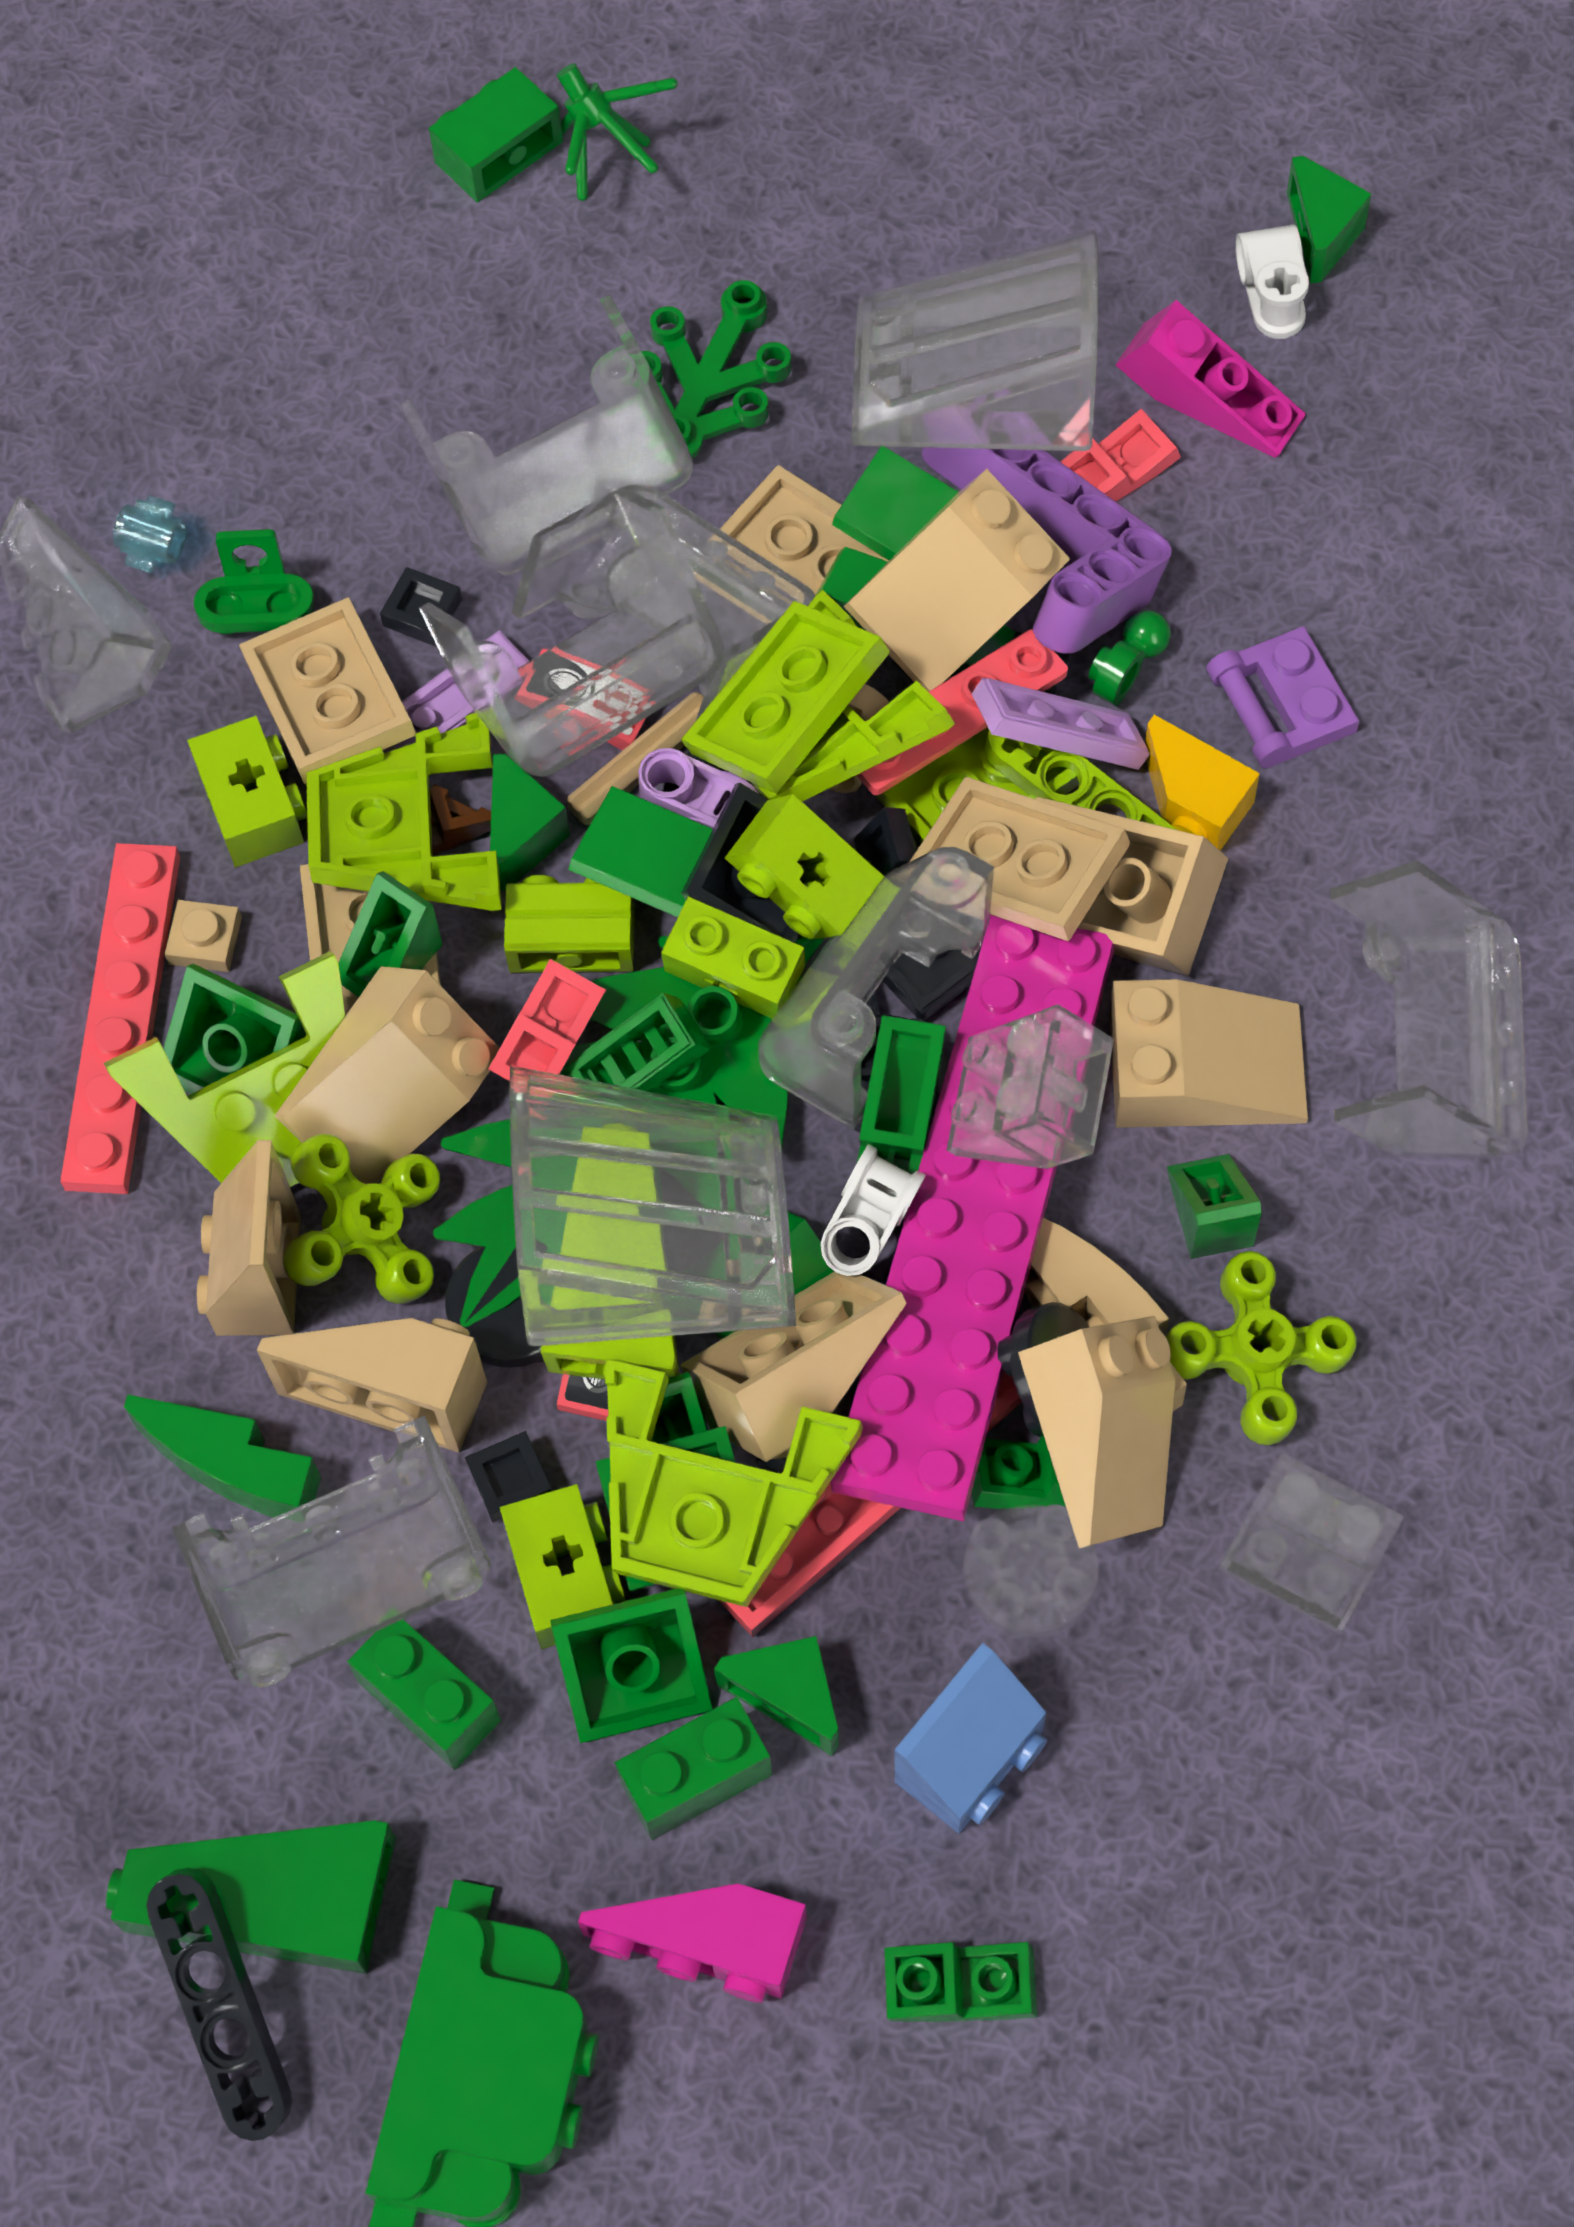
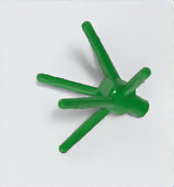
(590, 107)

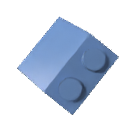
(971, 1742)

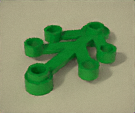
(707, 379)

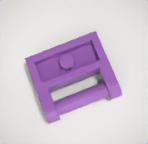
(1299, 689)

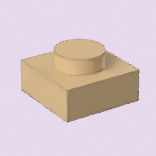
(203, 935)

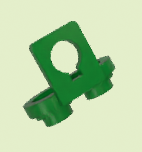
(252, 595)

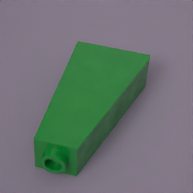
(284, 1892)

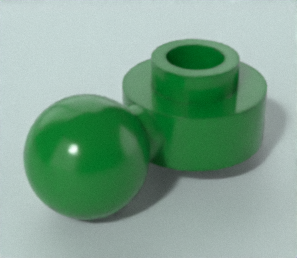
(1116, 669)

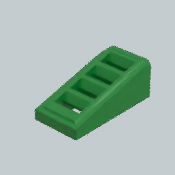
(646, 1022)

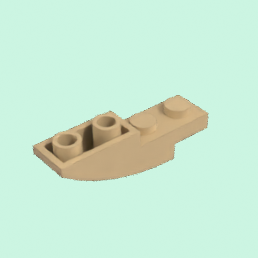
(1090, 1283)

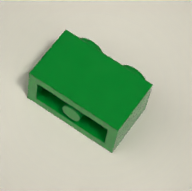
(496, 134)
(425, 1691)
(694, 1768)

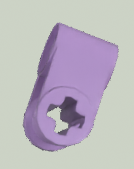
(701, 787)

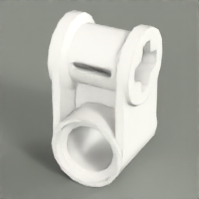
(1274, 279)
(870, 1208)

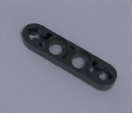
(206, 2007)

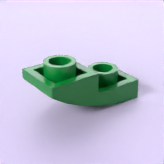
(1015, 1476)
(960, 1982)

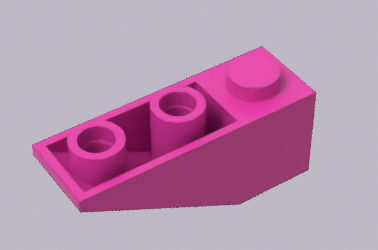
(1205, 379)
(715, 1931)

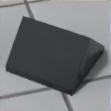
(716, 880)

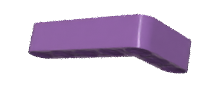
(1111, 551)

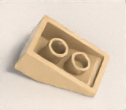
(957, 581)
(1156, 894)
(1204, 1056)
(391, 1071)
(246, 1244)
(384, 1374)
(765, 1375)
(1106, 1424)

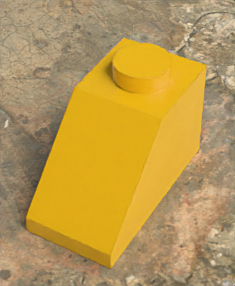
(1197, 784)

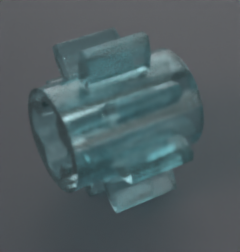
(149, 534)

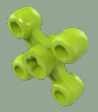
(361, 1219)
(1281, 1343)

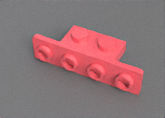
(1018, 662)

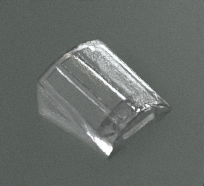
(983, 354)
(644, 1213)

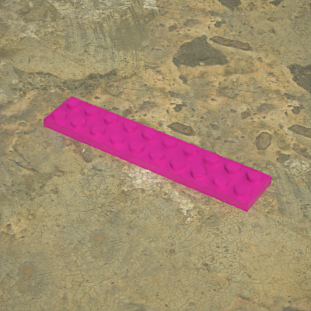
(963, 1254)

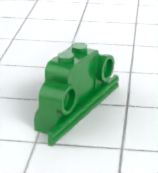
(480, 2071)

